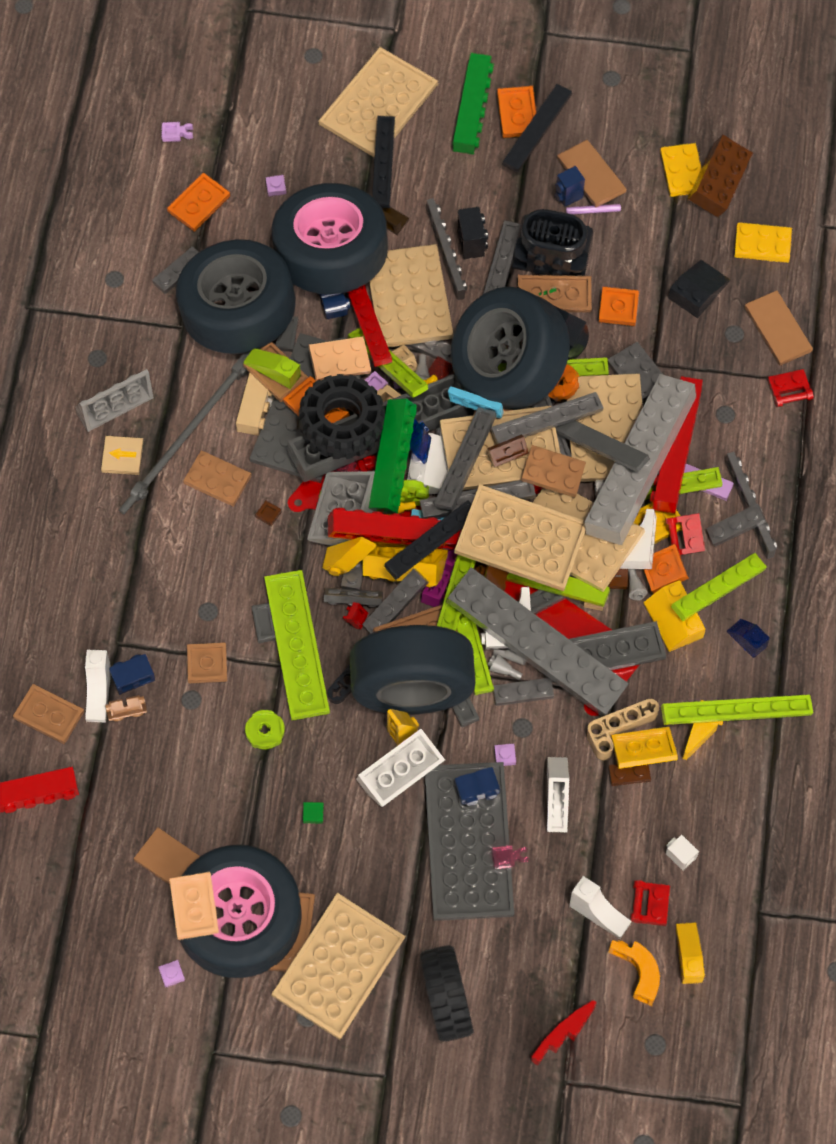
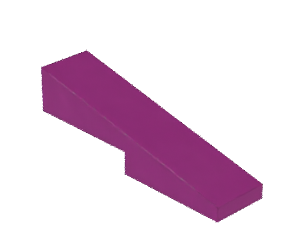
(434, 595)

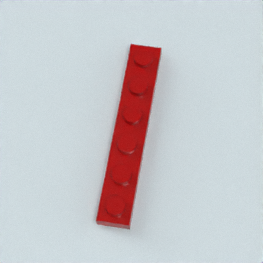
(369, 326)

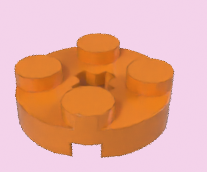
(570, 385)

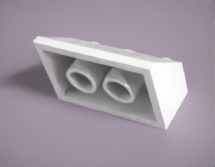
(434, 470)

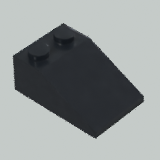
(697, 288)

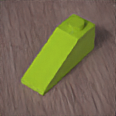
(274, 366)

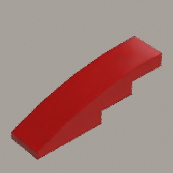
(568, 1028)

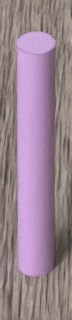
(591, 209)

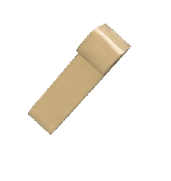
(624, 723)

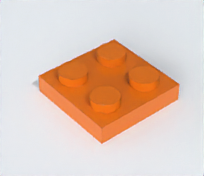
(618, 306)
(666, 568)

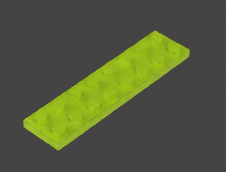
(297, 645)

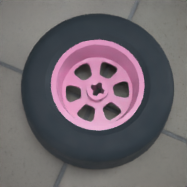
(328, 211)
(276, 929)

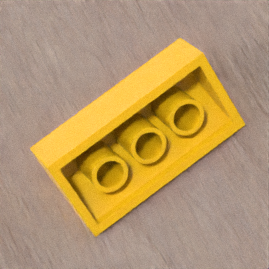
(430, 567)

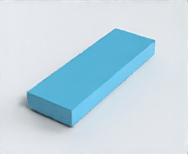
(474, 401)

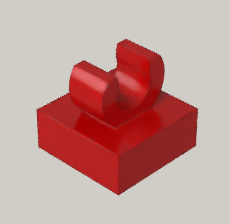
(367, 464)
(356, 615)

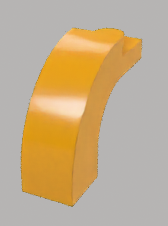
(645, 965)

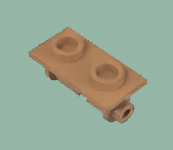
(117, 711)

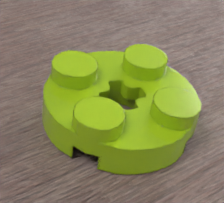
(414, 491)
(256, 723)

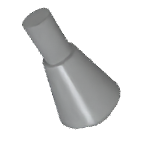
(422, 370)
(636, 588)
(510, 655)
(499, 665)

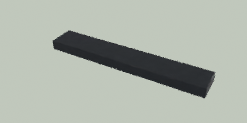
(537, 128)
(383, 160)
(428, 541)

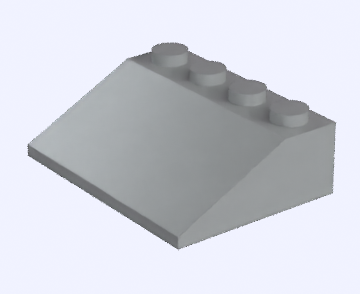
(115, 400)
(340, 490)

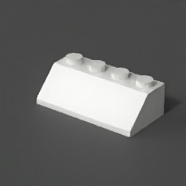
(400, 768)

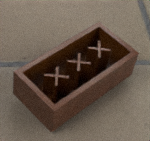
(720, 176)

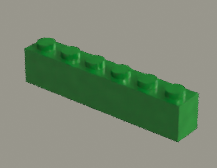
(472, 104)
(392, 456)

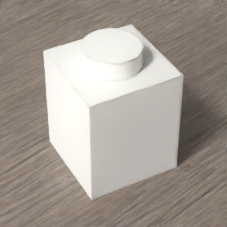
(681, 852)

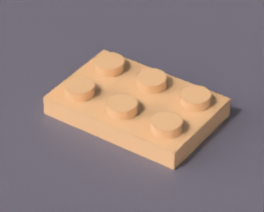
(339, 357)
(194, 905)

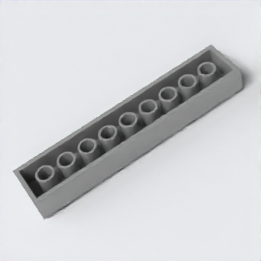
(653, 435)

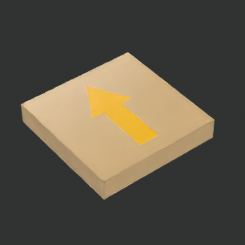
(122, 455)

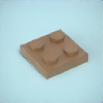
(207, 662)

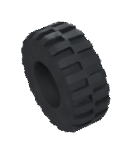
(346, 393)
(446, 993)

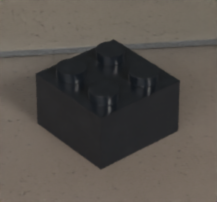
(472, 233)

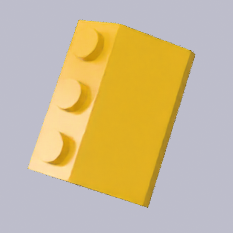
(672, 629)

